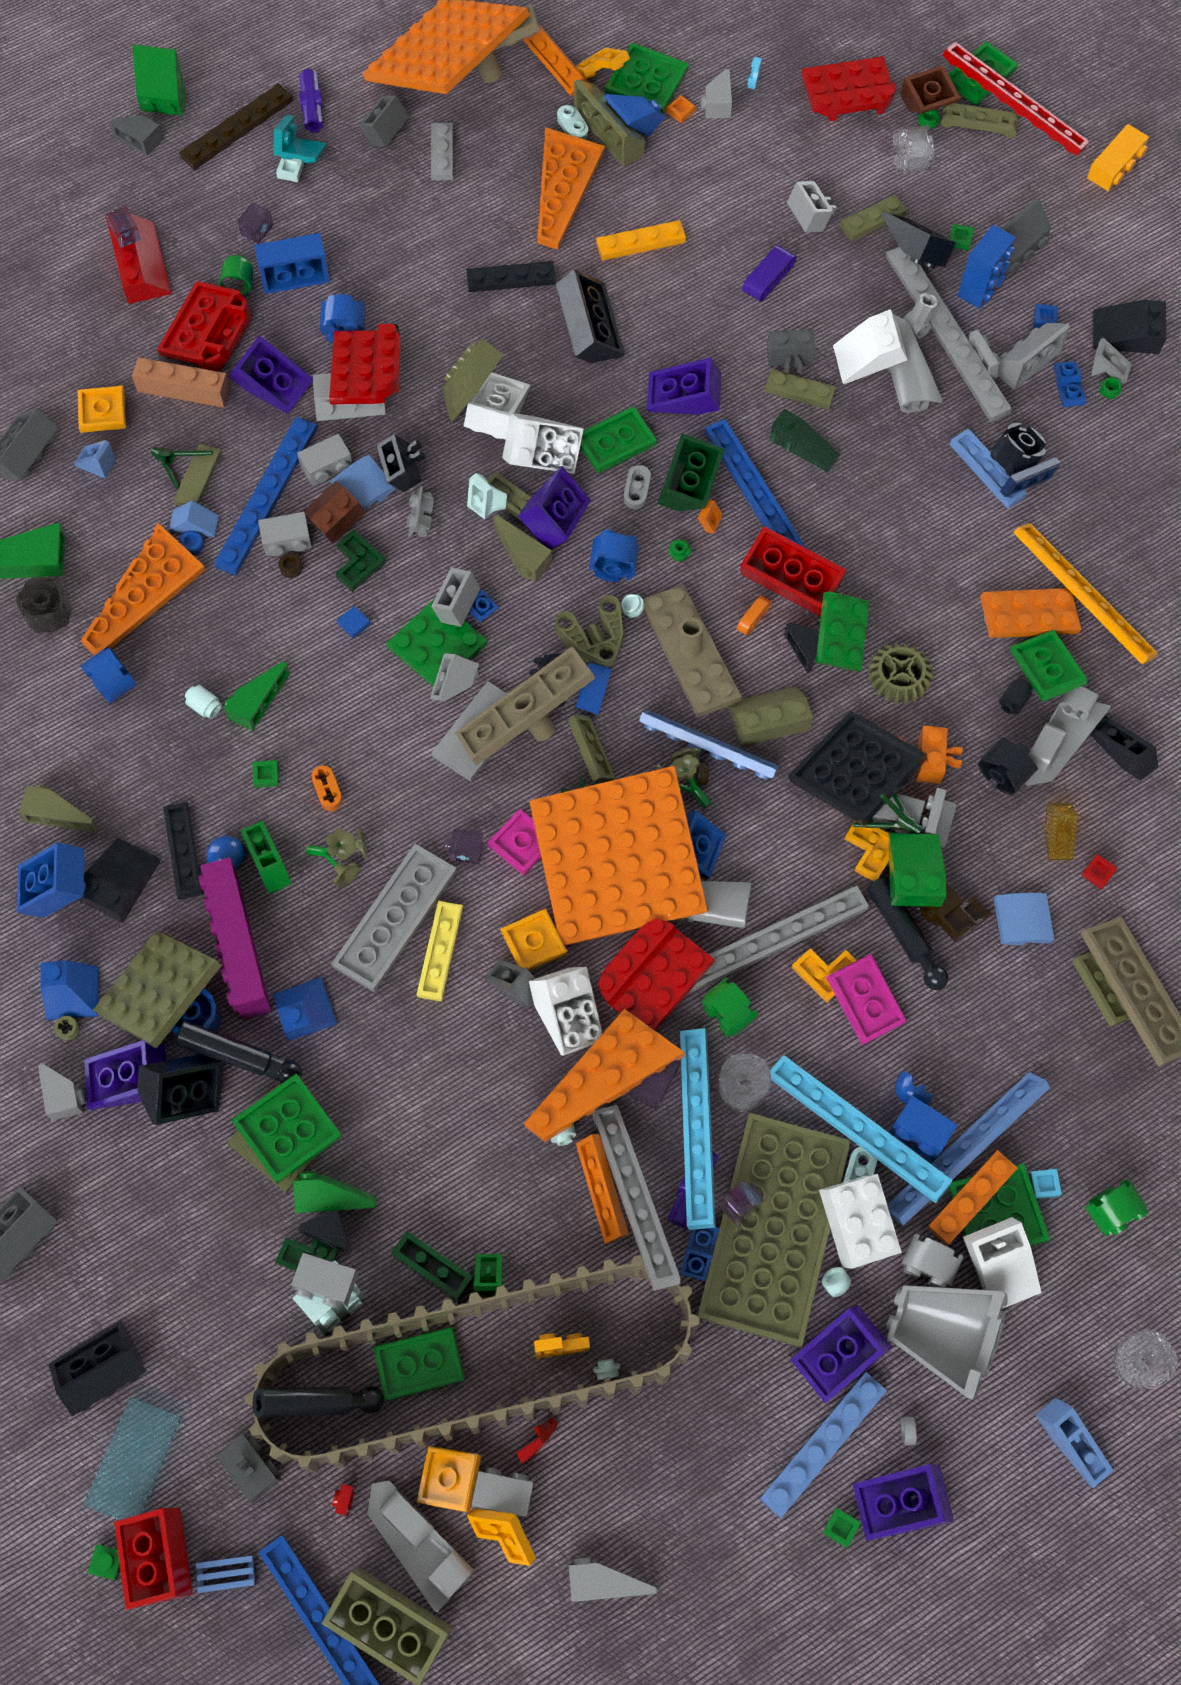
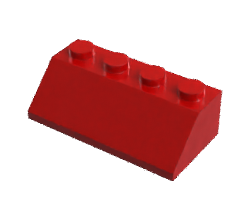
(141, 264)
(791, 570)

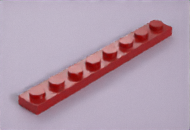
(1015, 98)

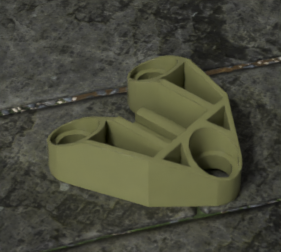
(576, 637)

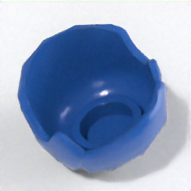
(227, 847)
(905, 1089)

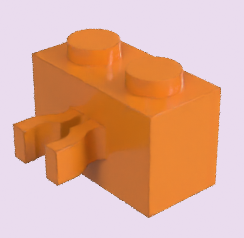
(934, 743)

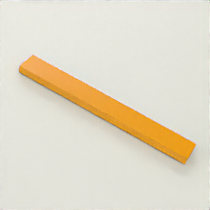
(1086, 593)

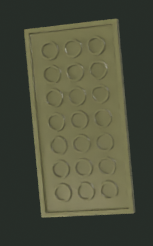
(771, 1263)

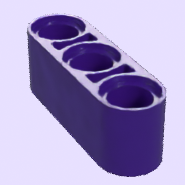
(769, 273)

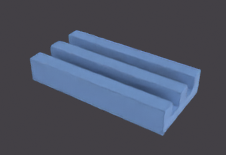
(217, 1563)

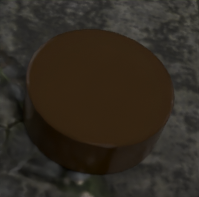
(290, 565)
(702, 773)

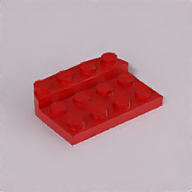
(849, 87)
(207, 326)
(365, 365)
(653, 972)

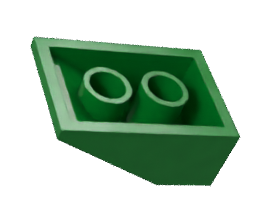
(159, 80)
(916, 870)

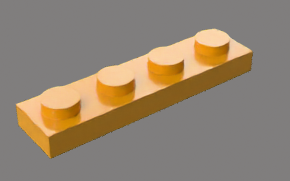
(640, 240)

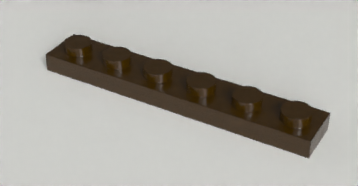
(236, 126)

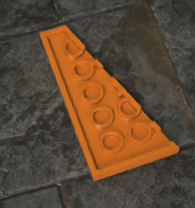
(566, 174)
(145, 587)
(609, 1069)

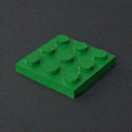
(648, 76)
(426, 639)
(286, 1128)
(1013, 1200)

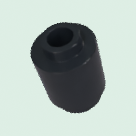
(1016, 696)

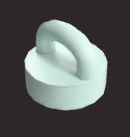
(836, 1281)

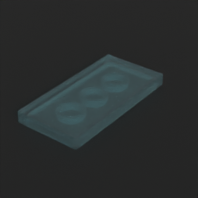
(132, 1460)

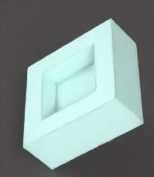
(290, 169)

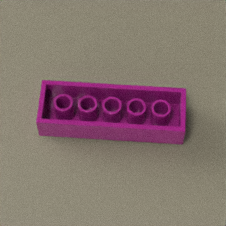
(234, 939)

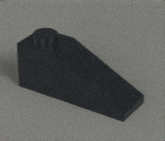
(1126, 748)

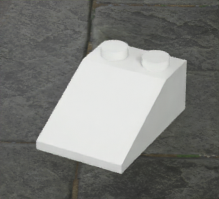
(870, 347)
(493, 404)

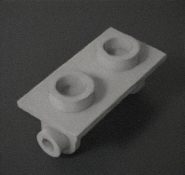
(416, 520)

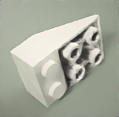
(541, 443)
(567, 1008)
(1004, 1260)

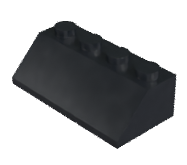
(589, 318)

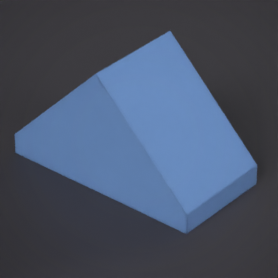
(96, 458)
(194, 518)

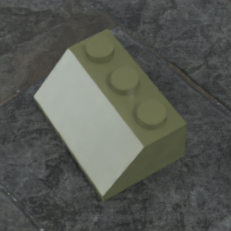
(771, 716)

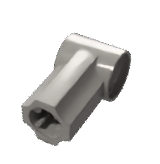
(921, 315)

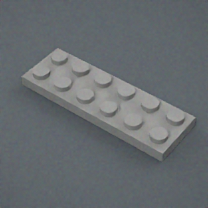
(394, 917)

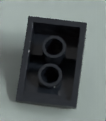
(919, 241)
(1132, 326)
(118, 879)

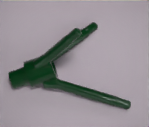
(167, 457)
(904, 821)

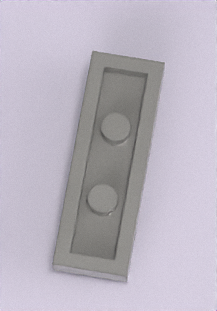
(442, 151)

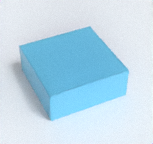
(1045, 1183)

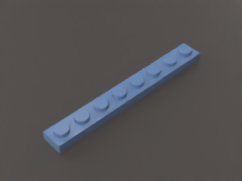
(972, 1142)

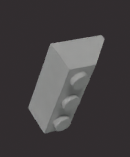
(1032, 353)
(325, 411)

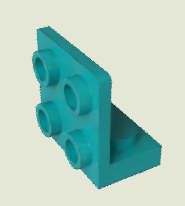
(290, 147)

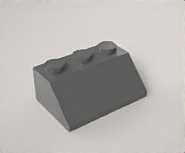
(1031, 233)
(24, 443)
(21, 1228)

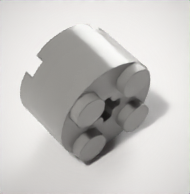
(931, 1261)

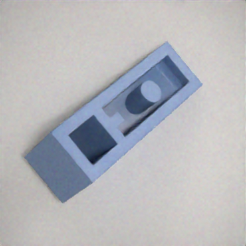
(1074, 1441)

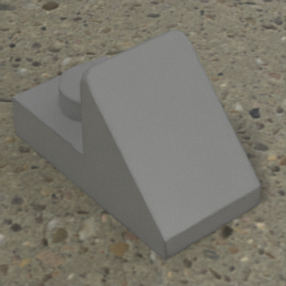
(1110, 361)

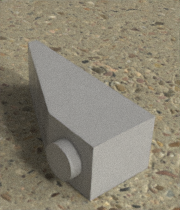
(598, 1582)

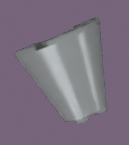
(950, 1331)

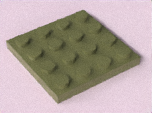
(157, 988)

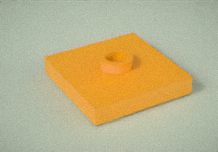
(101, 409)
(533, 940)
(449, 1479)

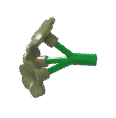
(686, 768)
(341, 845)

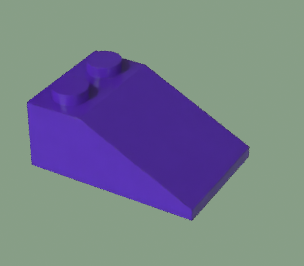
(270, 375)
(685, 388)
(555, 509)
(114, 1074)
(841, 1353)
(903, 1502)

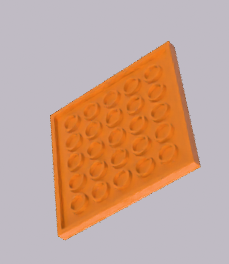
(445, 45)
(618, 856)

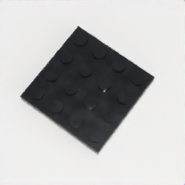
(857, 766)

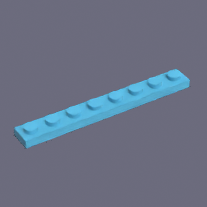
(860, 1129)
(697, 1130)

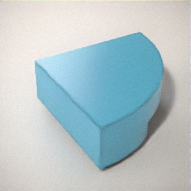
(755, 72)

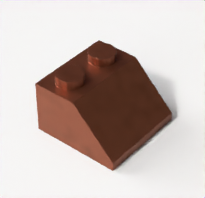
(928, 90)
(334, 511)

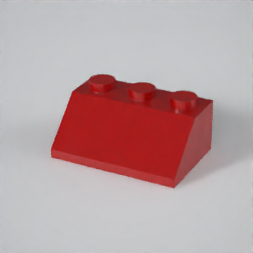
(153, 1558)

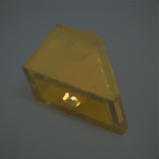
(1060, 830)

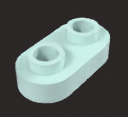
(570, 119)
(855, 1170)

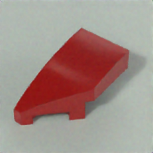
(544, 1433)

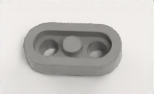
(635, 488)

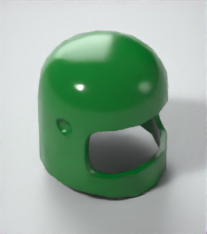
(238, 268)

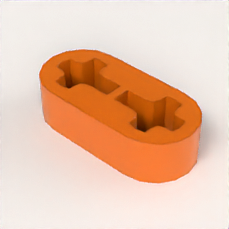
(754, 615)
(331, 786)

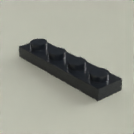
(511, 276)

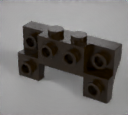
(954, 916)

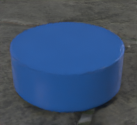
(192, 542)

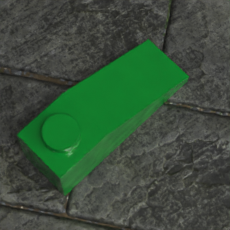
(254, 698)
(266, 857)
(323, 1193)

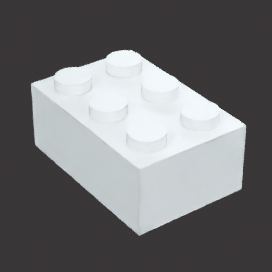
(860, 1221)

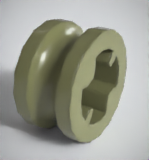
(61, 1022)

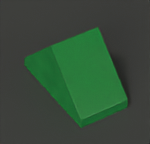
(488, 1274)

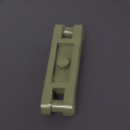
(980, 119)

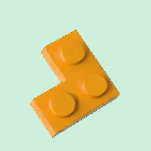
(604, 58)
(876, 848)
(814, 971)
(550, 1345)
(505, 1529)

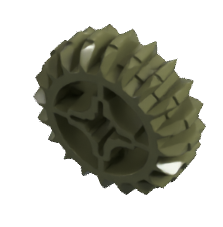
(897, 661)

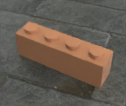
(181, 382)

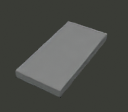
(450, 749)

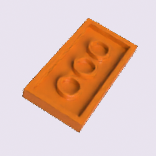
(1030, 612)

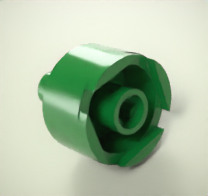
(729, 1007)
(1116, 1207)

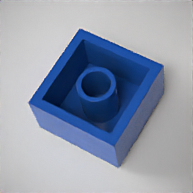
(923, 1129)

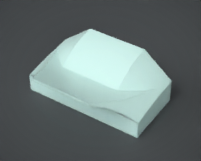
(484, 497)

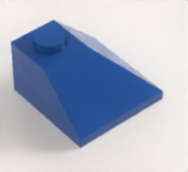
(637, 112)
(706, 842)
(69, 989)
(304, 1009)

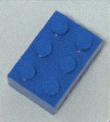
(292, 263)
(987, 266)
(50, 880)

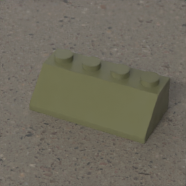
(606, 123)
(468, 375)
(387, 1625)

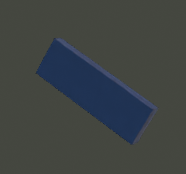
(1030, 477)

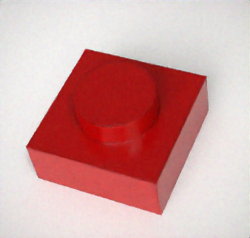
(1099, 871)
(343, 1499)

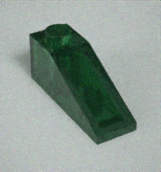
(802, 440)

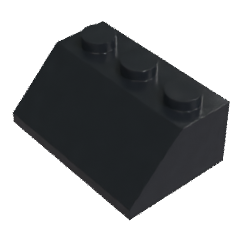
(180, 1088)
(96, 1369)

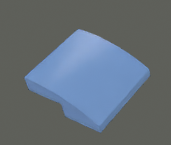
(365, 481)
(1023, 918)

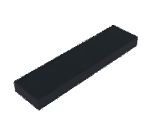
(182, 850)

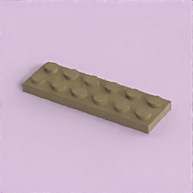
(1137, 988)

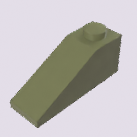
(525, 552)
(46, 807)

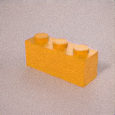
(1118, 157)

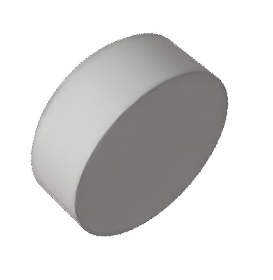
(908, 1431)

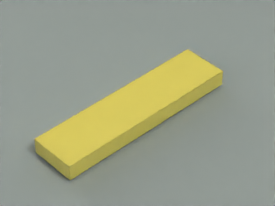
(440, 951)

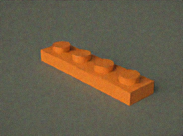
(554, 60)
(602, 1189)
(972, 1198)

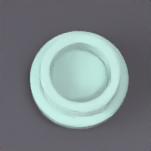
(632, 605)
(606, 1368)

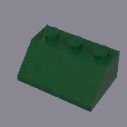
(690, 474)

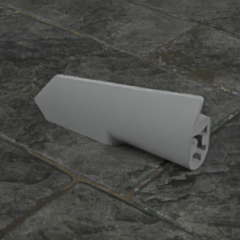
(913, 377)
(1065, 733)
(725, 903)
(420, 1549)

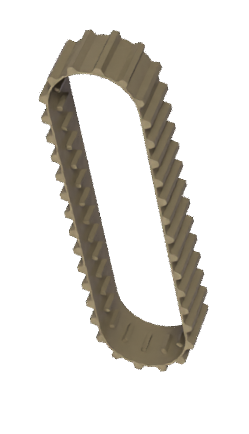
(449, 1312)

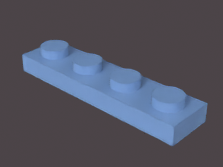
(986, 468)

